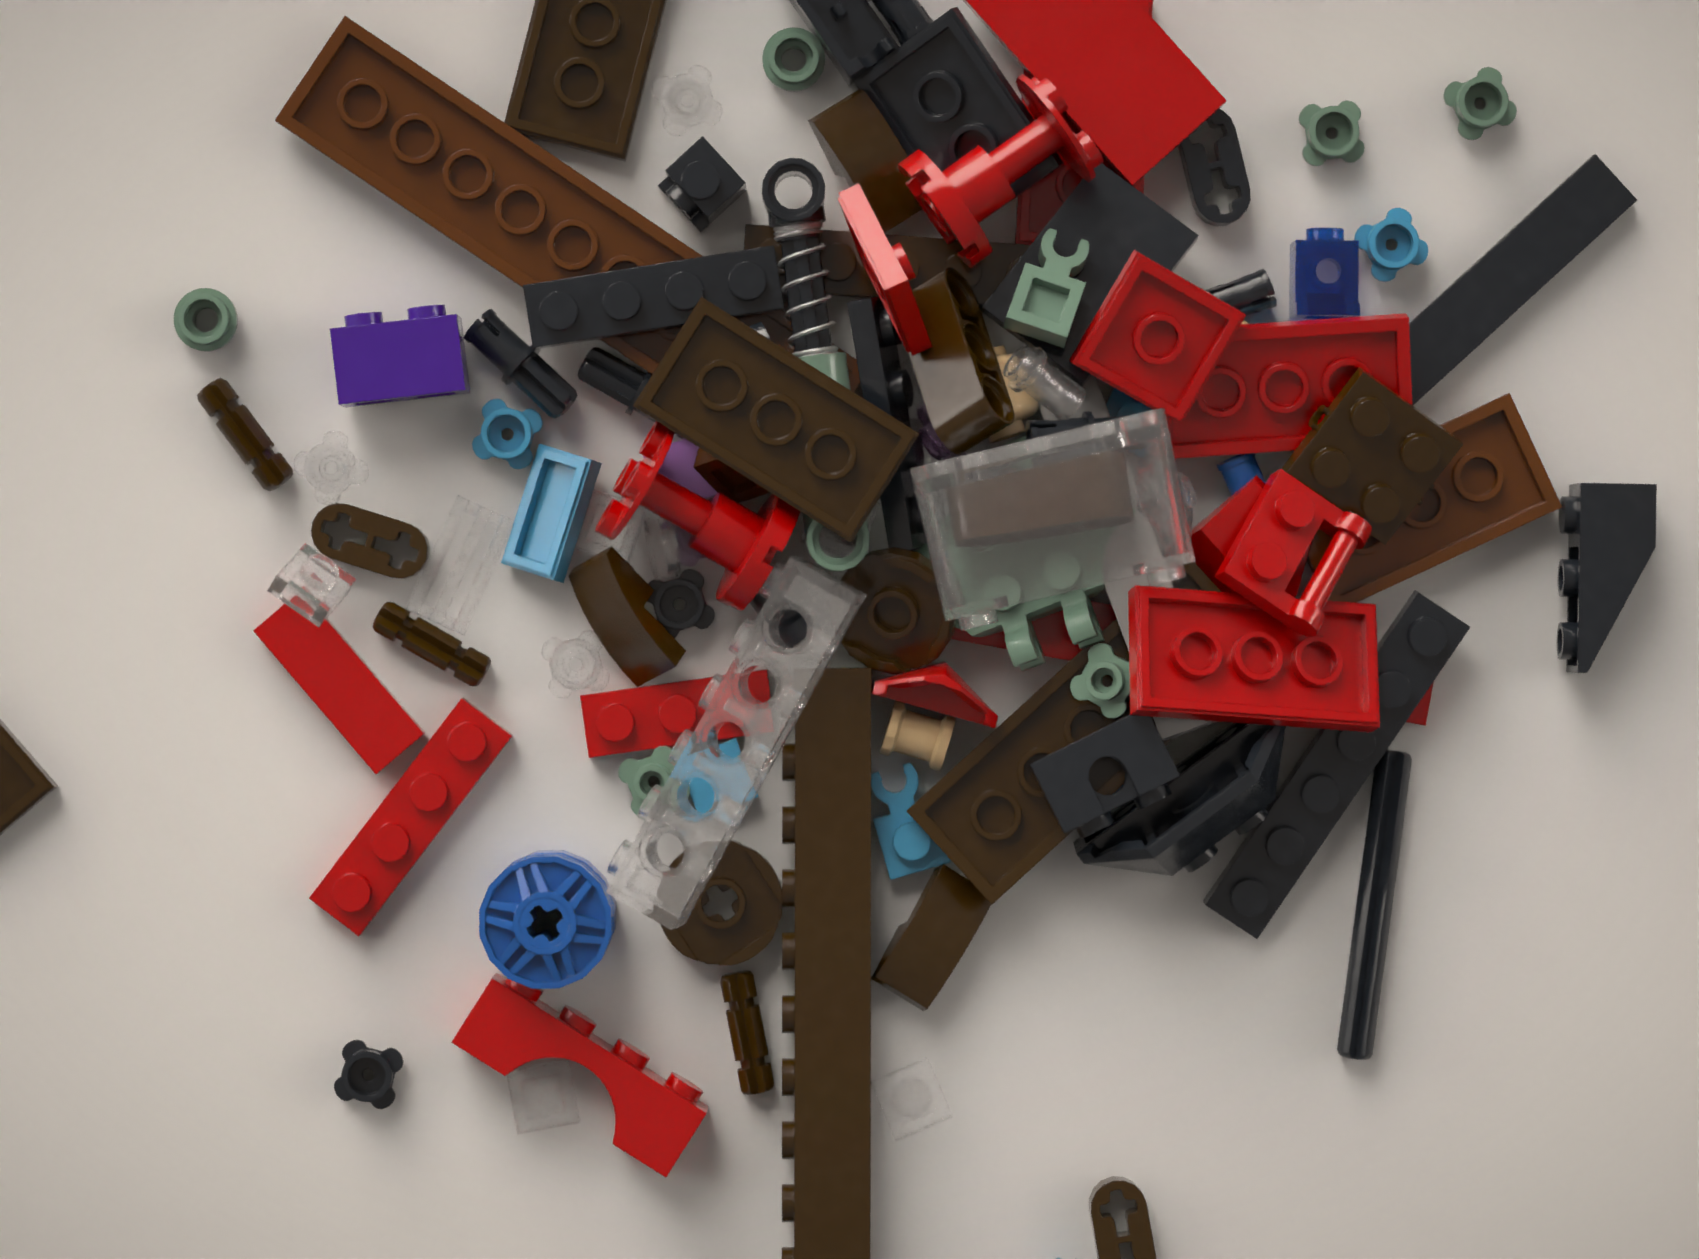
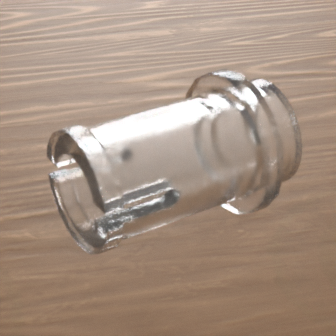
(1032, 372)

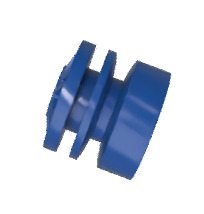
(553, 882)

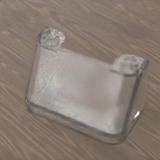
(1053, 516)

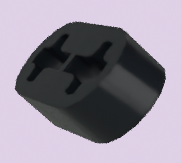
(1231, 170)

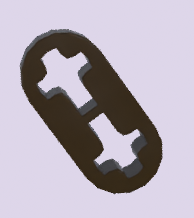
(365, 555)
(1137, 1221)

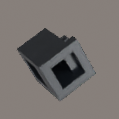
(702, 184)

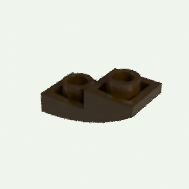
(866, 153)
(614, 606)
(933, 938)

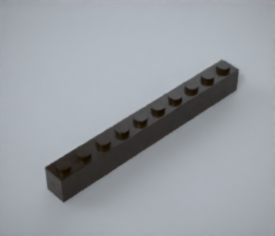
(831, 970)

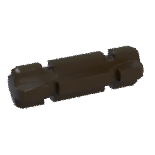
(245, 434)
(431, 644)
(747, 1032)

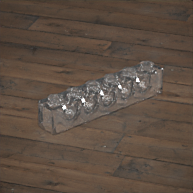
(638, 873)

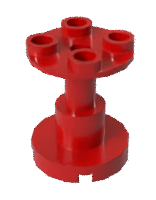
(981, 181)
(718, 528)

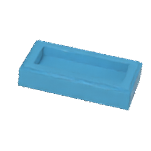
(551, 513)

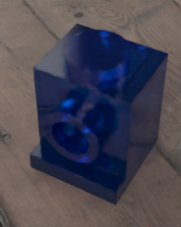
(1307, 294)

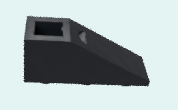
(1608, 548)

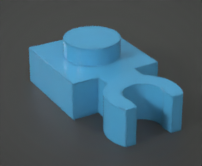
(902, 840)

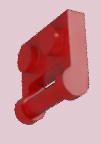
(1275, 543)

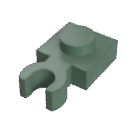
(1048, 295)

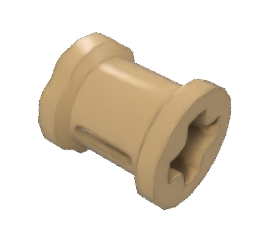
(917, 735)

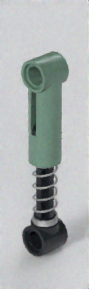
(811, 336)

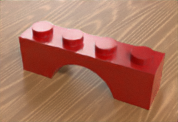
(651, 1113)

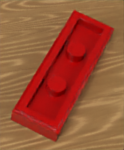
(341, 686)

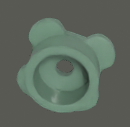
(1488, 87)
(1344, 120)
(1090, 687)
(637, 774)

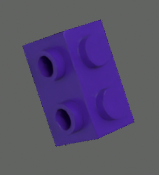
(399, 358)

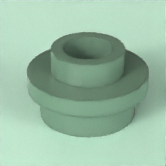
(793, 39)
(186, 314)

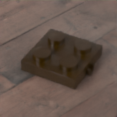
(1372, 454)

